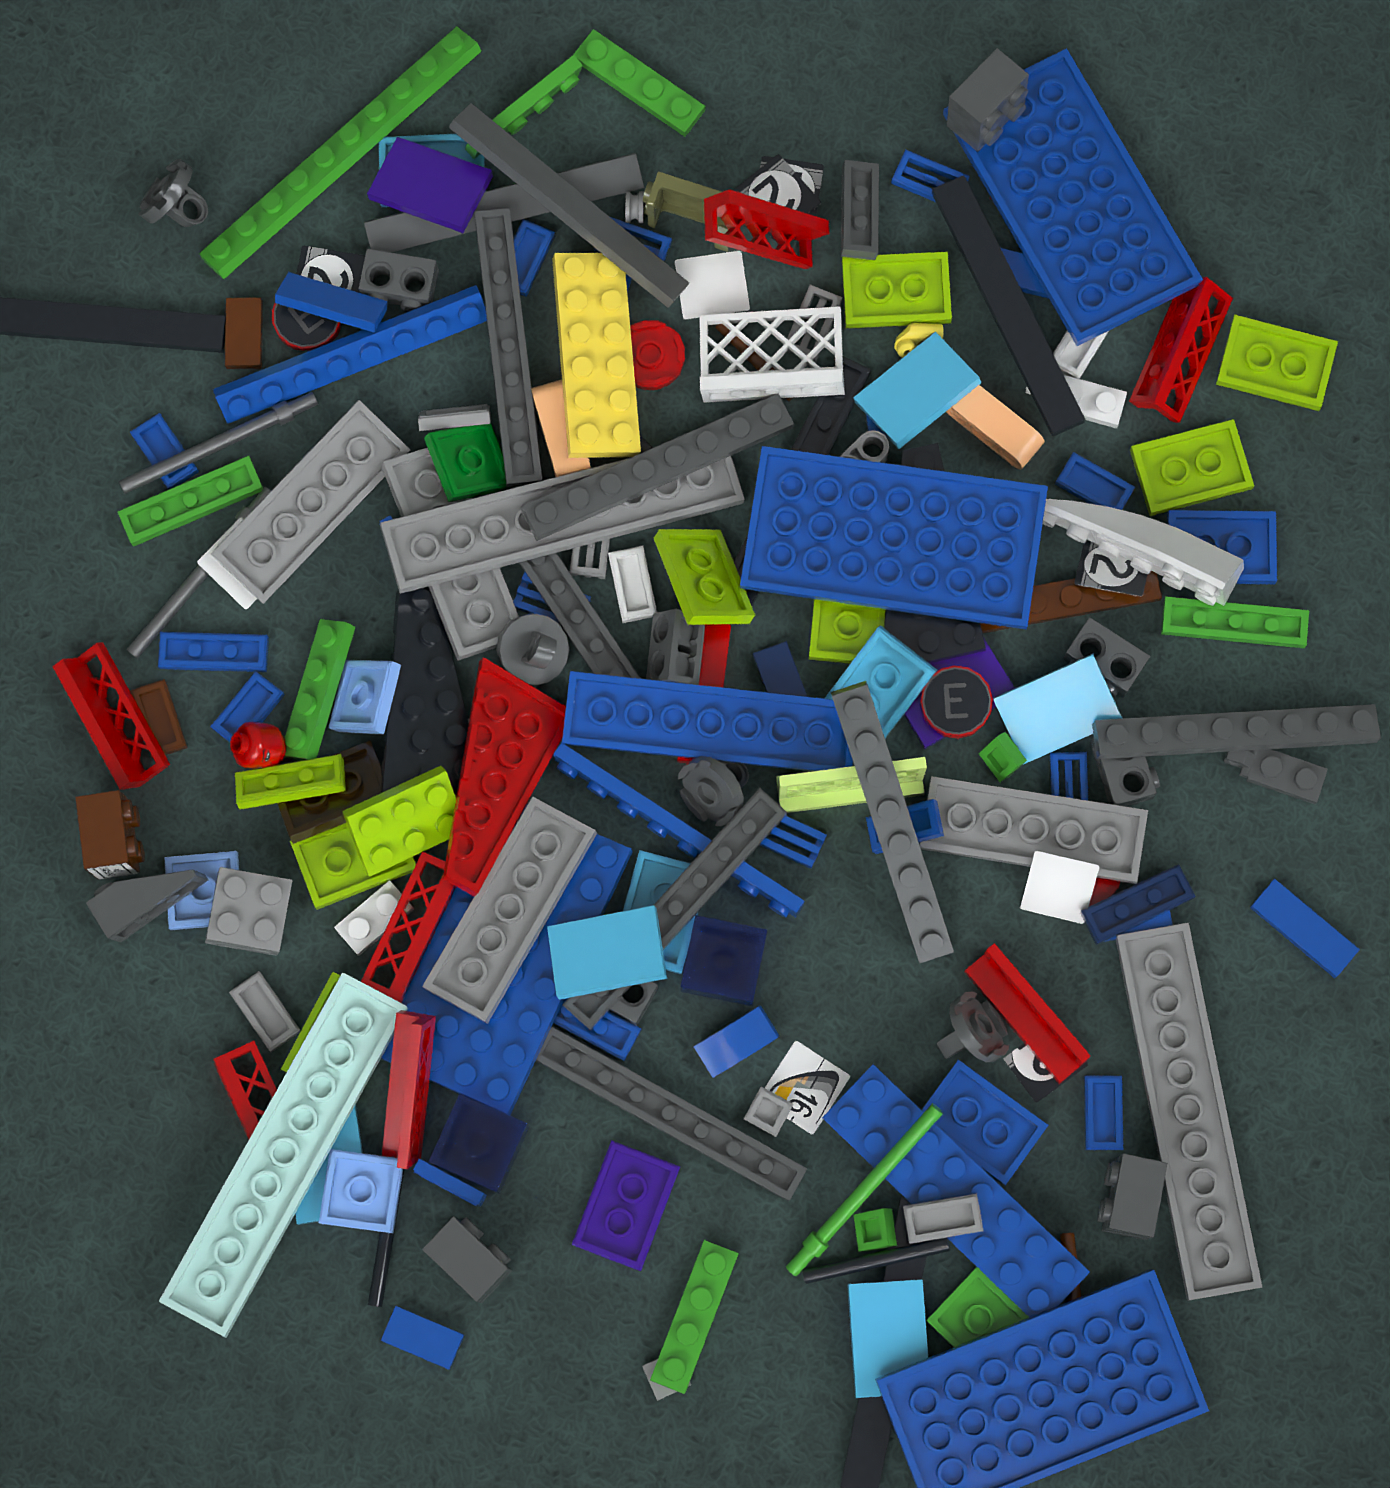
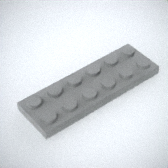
(309, 502)
(472, 606)
(1015, 823)
(510, 910)

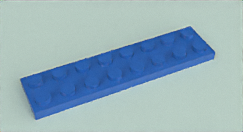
(704, 722)
(1013, 1244)

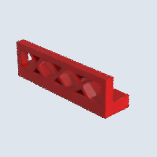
(760, 218)
(1177, 342)
(101, 722)
(423, 935)
(1027, 1014)
(408, 1087)
(234, 1088)

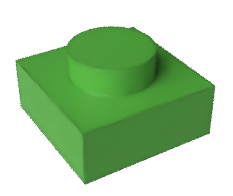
(1002, 757)
(875, 1230)

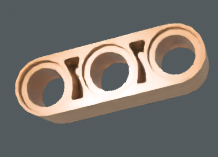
(551, 414)
(997, 427)

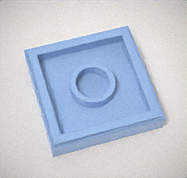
(364, 696)
(195, 908)
(361, 1191)

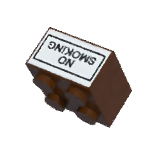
(109, 834)

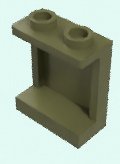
(679, 198)

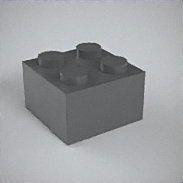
(988, 100)
(1132, 1196)
(468, 1259)

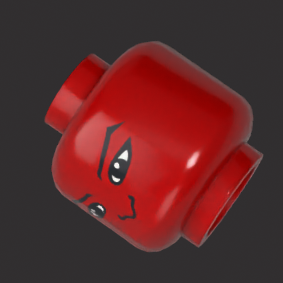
(258, 745)

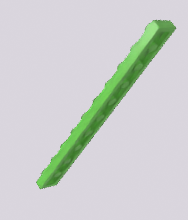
(340, 152)

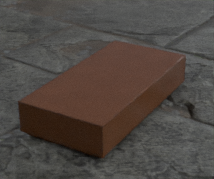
(243, 333)
(161, 715)

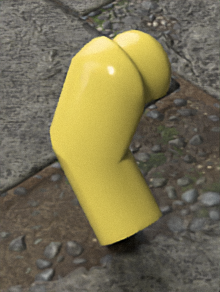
(914, 335)

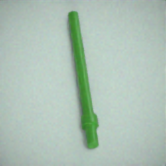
(817, 1241)

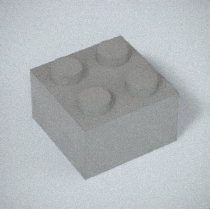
(248, 911)

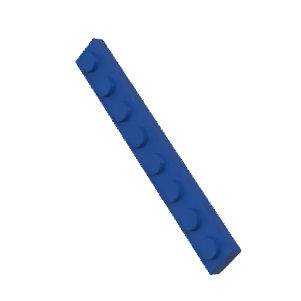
(351, 354)
(664, 823)

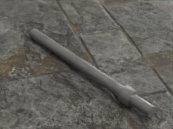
(281, 413)
(181, 595)

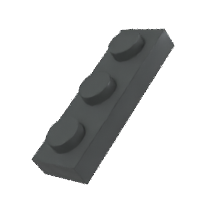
(859, 210)

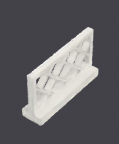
(767, 382)

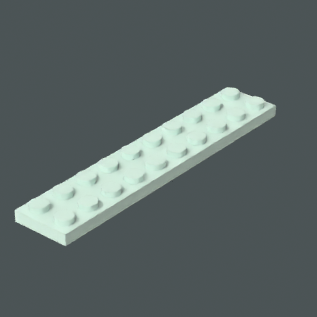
(283, 1156)

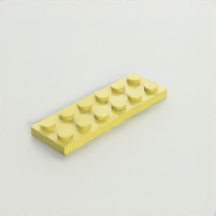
(596, 356)

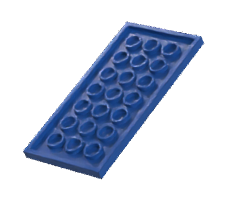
(1081, 206)
(894, 537)
(497, 1057)
(1045, 1391)

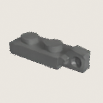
(1280, 772)

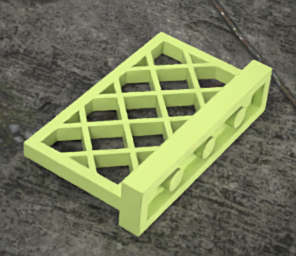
(842, 786)

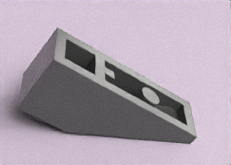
(131, 904)

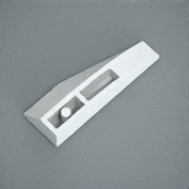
(1150, 547)

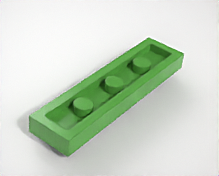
(639, 83)
(536, 99)
(190, 501)
(1235, 622)
(318, 689)
(694, 1317)

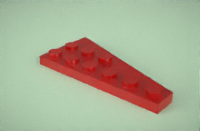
(505, 754)

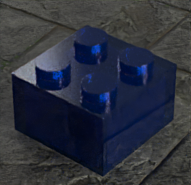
(723, 960)
(479, 1143)

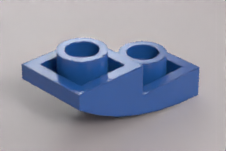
(736, 1041)

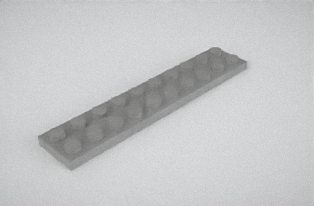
(494, 532)
(1188, 1111)

